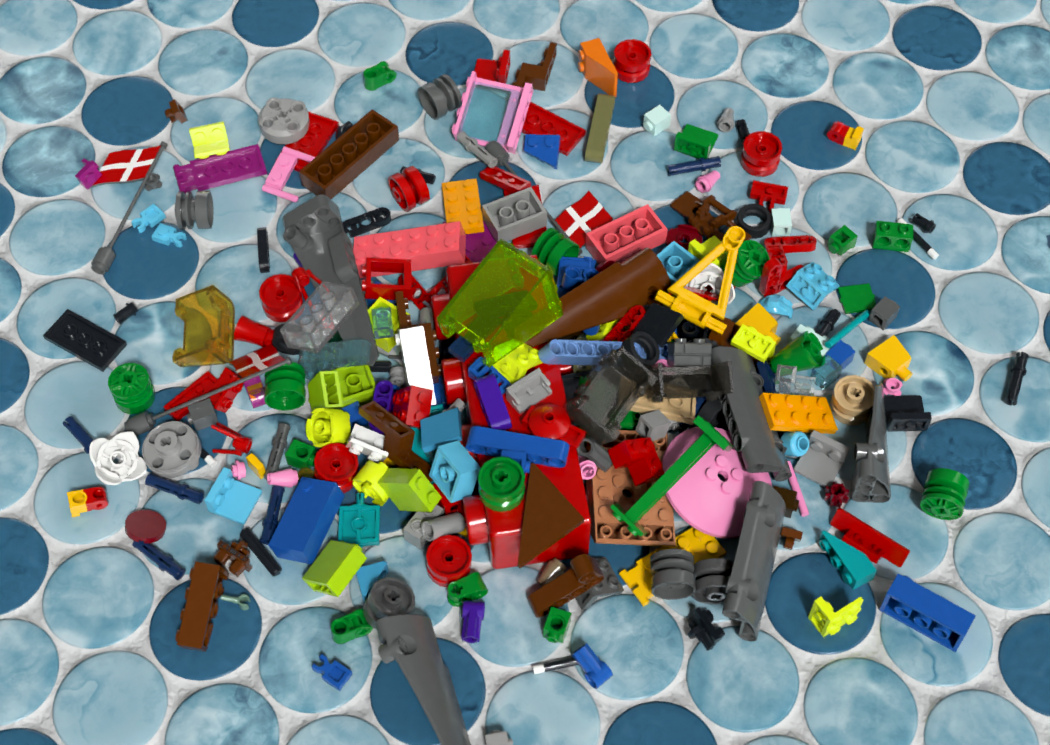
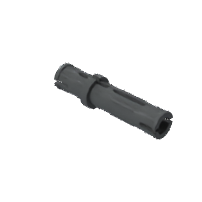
(277, 449)

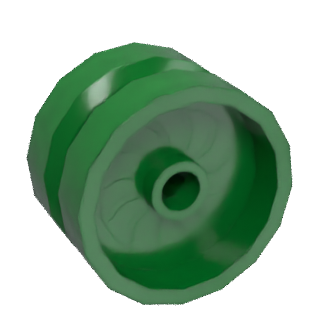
(501, 484)

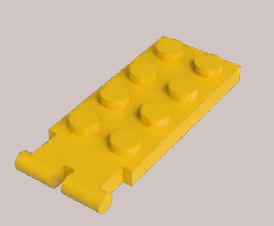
(698, 543)

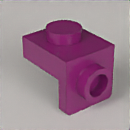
(88, 174)

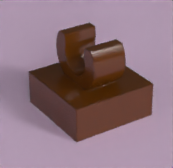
(176, 112)
(790, 535)

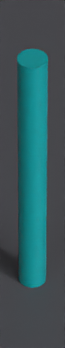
(848, 328)

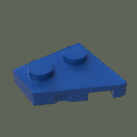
(543, 147)

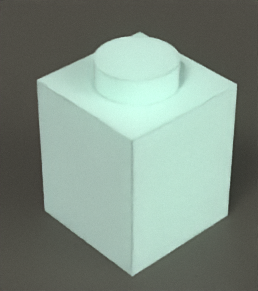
(657, 120)
(780, 222)

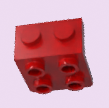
(412, 405)

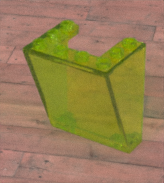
(502, 303)

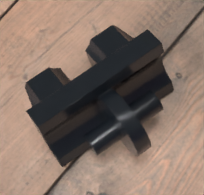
(702, 629)

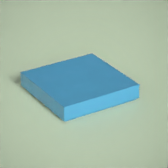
(441, 429)

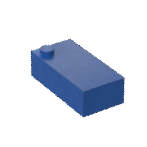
(306, 520)
(927, 612)

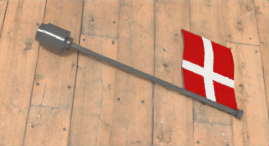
(124, 167)
(575, 220)
(246, 368)

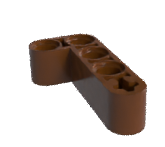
(579, 579)

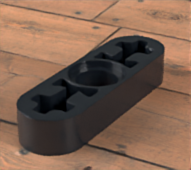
(379, 222)
(263, 250)

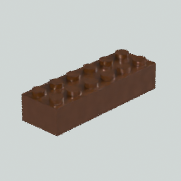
(349, 155)

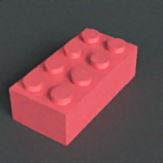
(626, 236)

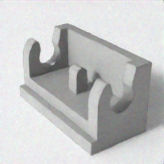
(528, 391)

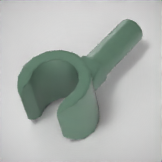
(238, 600)

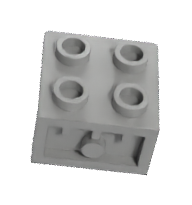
(822, 459)

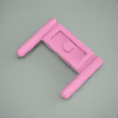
(281, 172)

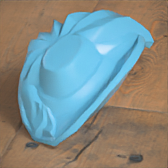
(777, 305)

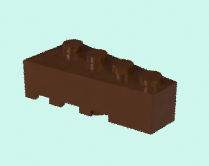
(200, 606)

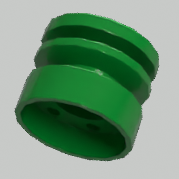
(552, 247)
(749, 263)
(285, 387)
(131, 388)
(944, 494)

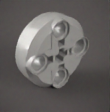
(283, 120)
(168, 447)

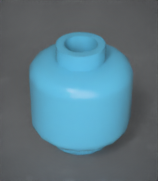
(796, 443)

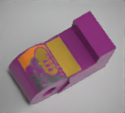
(255, 391)

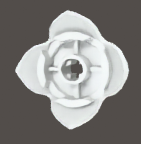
(712, 276)
(121, 446)

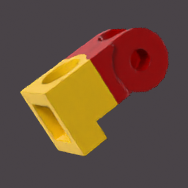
(845, 135)
(87, 500)

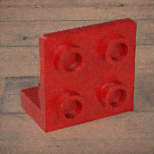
(494, 69)

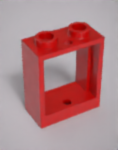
(386, 291)

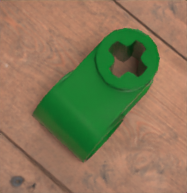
(377, 76)
(467, 588)
(352, 627)

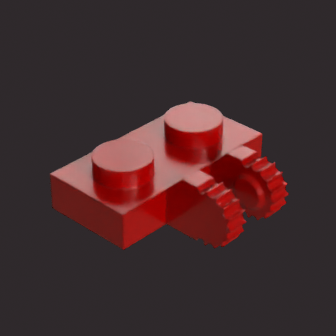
(768, 192)

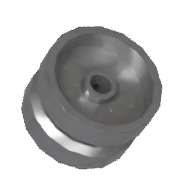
(712, 580)
(388, 598)

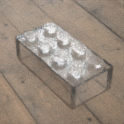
(320, 317)

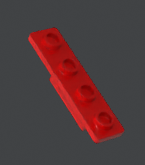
(868, 539)

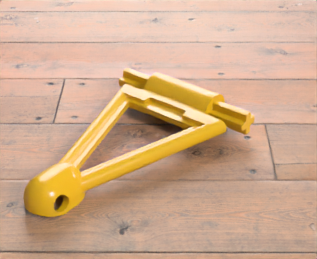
(695, 308)

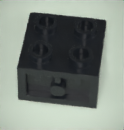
(906, 413)

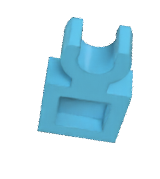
(150, 216)
(166, 234)

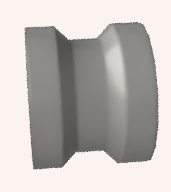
(398, 377)

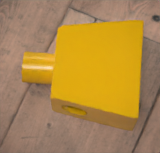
(761, 321)
(890, 359)

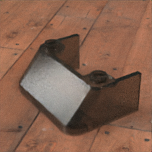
(690, 382)

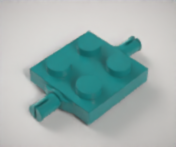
(359, 523)

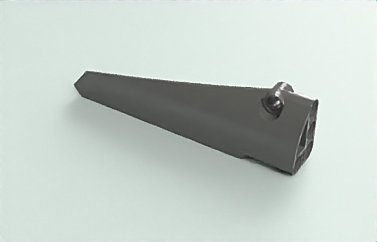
(417, 652)

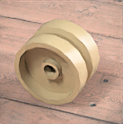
(852, 400)

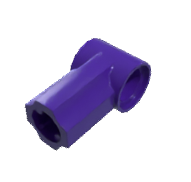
(473, 616)

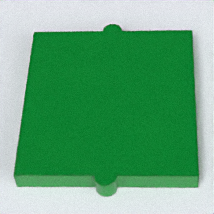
(856, 298)

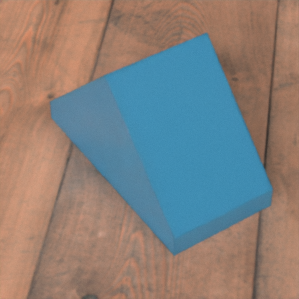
(369, 575)

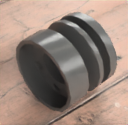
(439, 96)
(191, 210)
(672, 574)

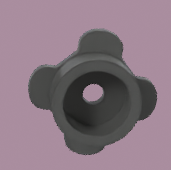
(153, 182)

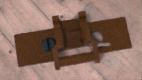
(703, 220)

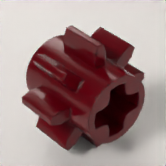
(836, 494)

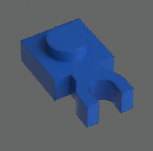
(334, 673)

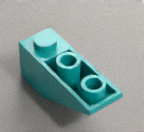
(851, 563)

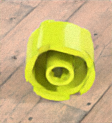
(328, 427)
(367, 479)

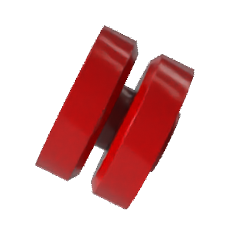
(632, 60)
(761, 153)
(409, 188)
(280, 297)
(336, 465)
(448, 560)

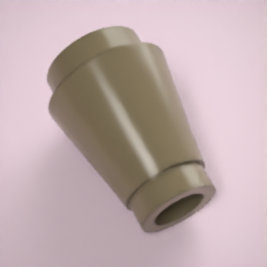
(551, 571)

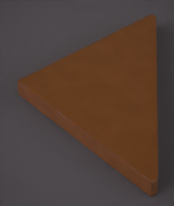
(546, 517)

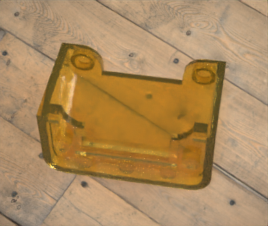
(207, 328)

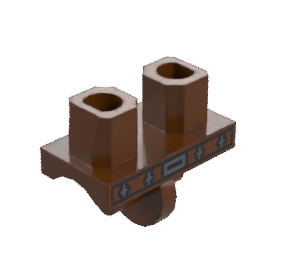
(236, 553)

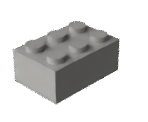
(514, 215)

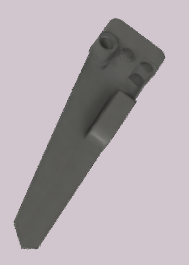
(325, 249)

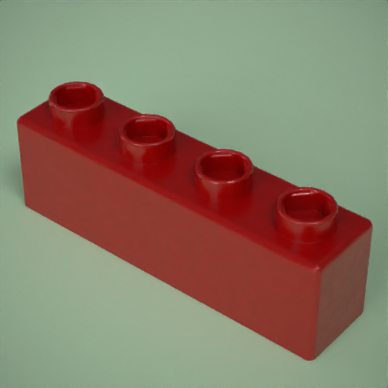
(497, 528)

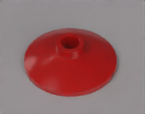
(546, 428)

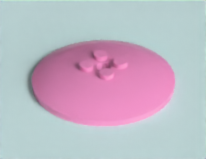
(701, 496)

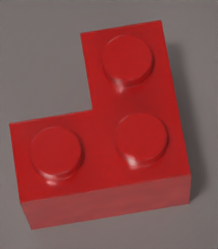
(640, 459)

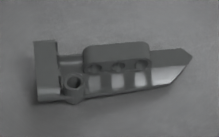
(871, 474)

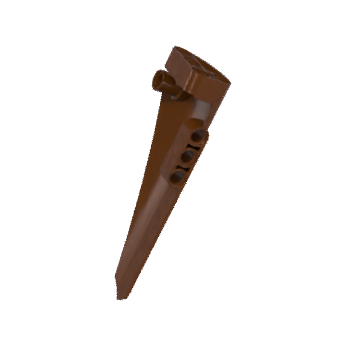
(608, 296)

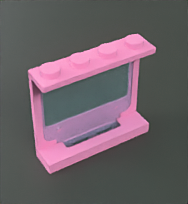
(493, 112)

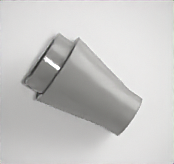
(726, 121)

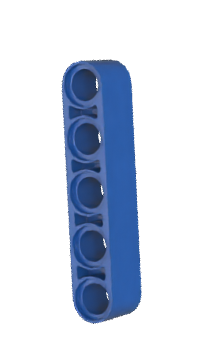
(539, 449)

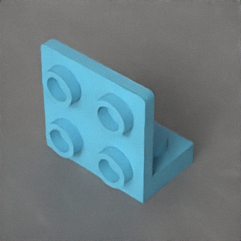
(812, 285)
(232, 498)

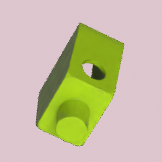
(325, 390)

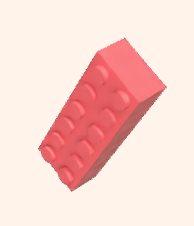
(425, 247)

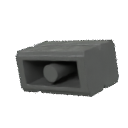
(689, 354)

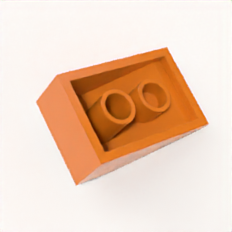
(597, 66)

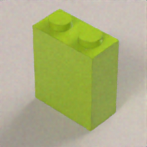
(409, 489)
(334, 567)

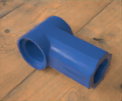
(595, 671)

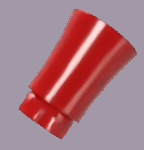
(253, 332)

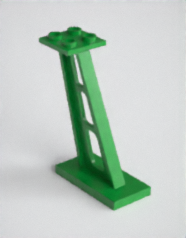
(671, 476)

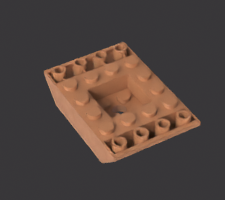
(606, 490)

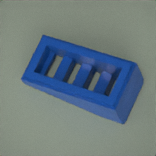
(479, 369)

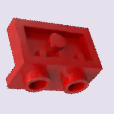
(223, 400)

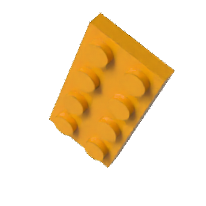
(463, 204)
(798, 413)

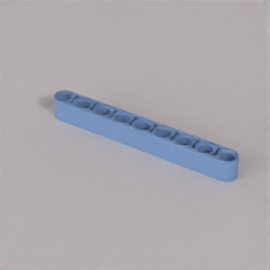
(585, 352)

